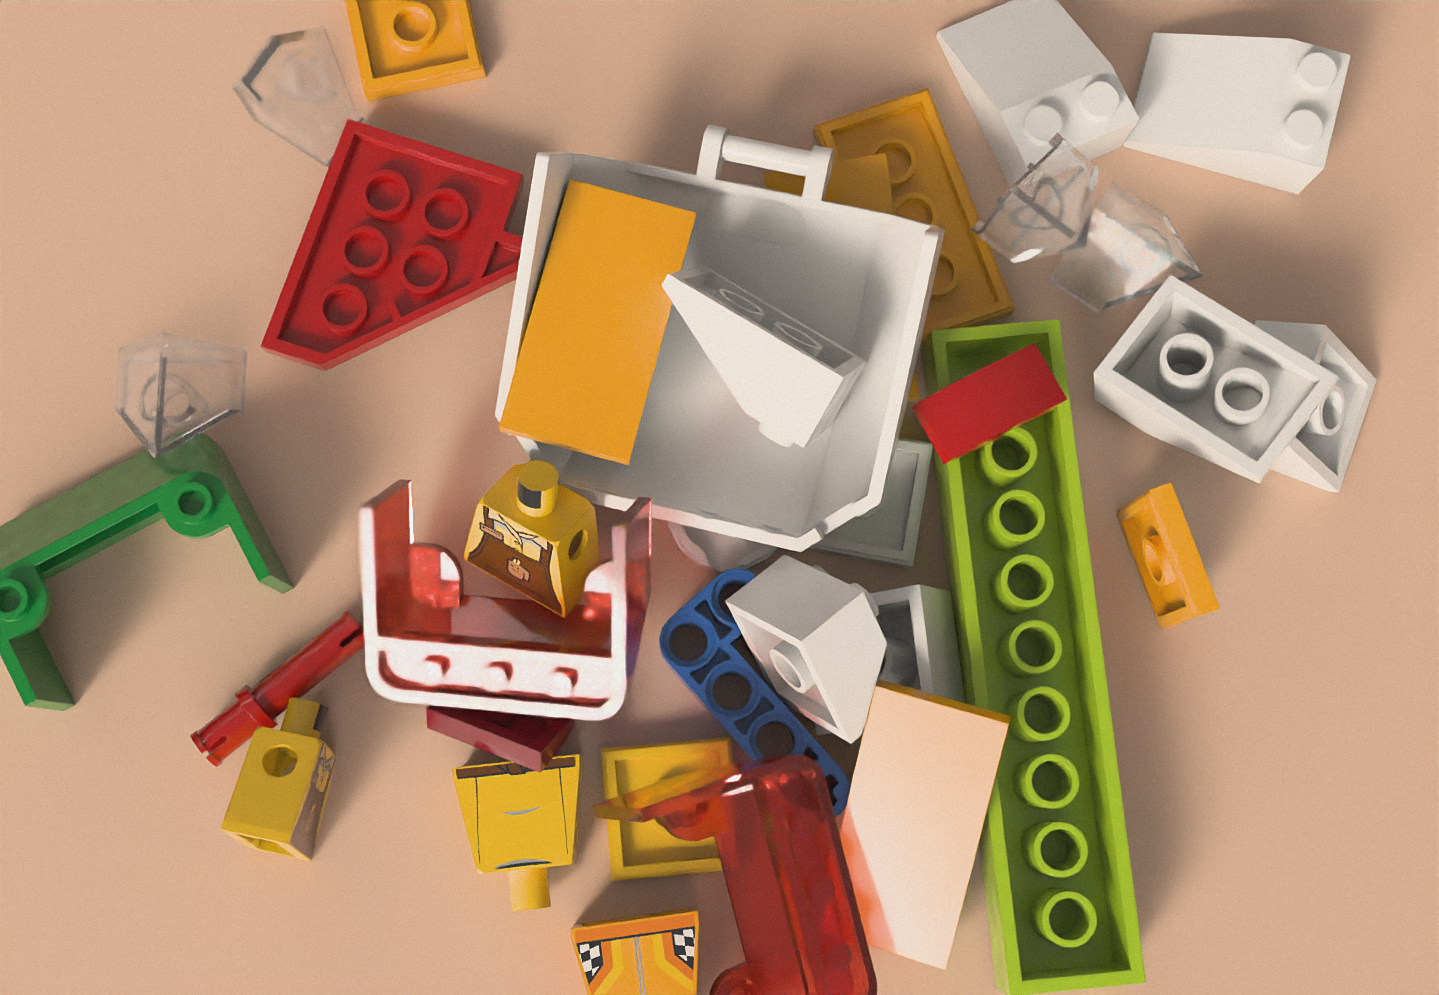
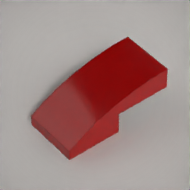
(989, 403)

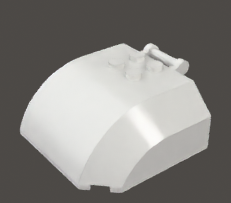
(823, 262)

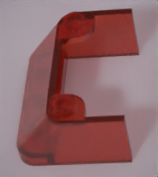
(498, 652)
(779, 870)

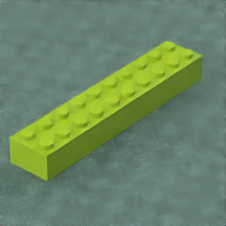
(1035, 652)

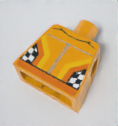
(639, 953)

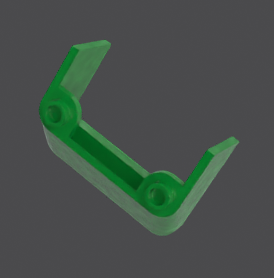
(186, 486)

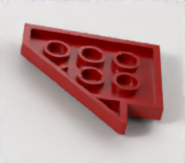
(393, 246)

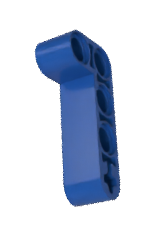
(723, 659)

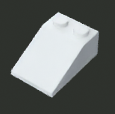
(1034, 77)
(1240, 105)
(768, 359)
(1210, 382)

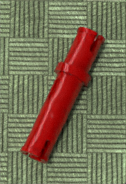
(270, 696)

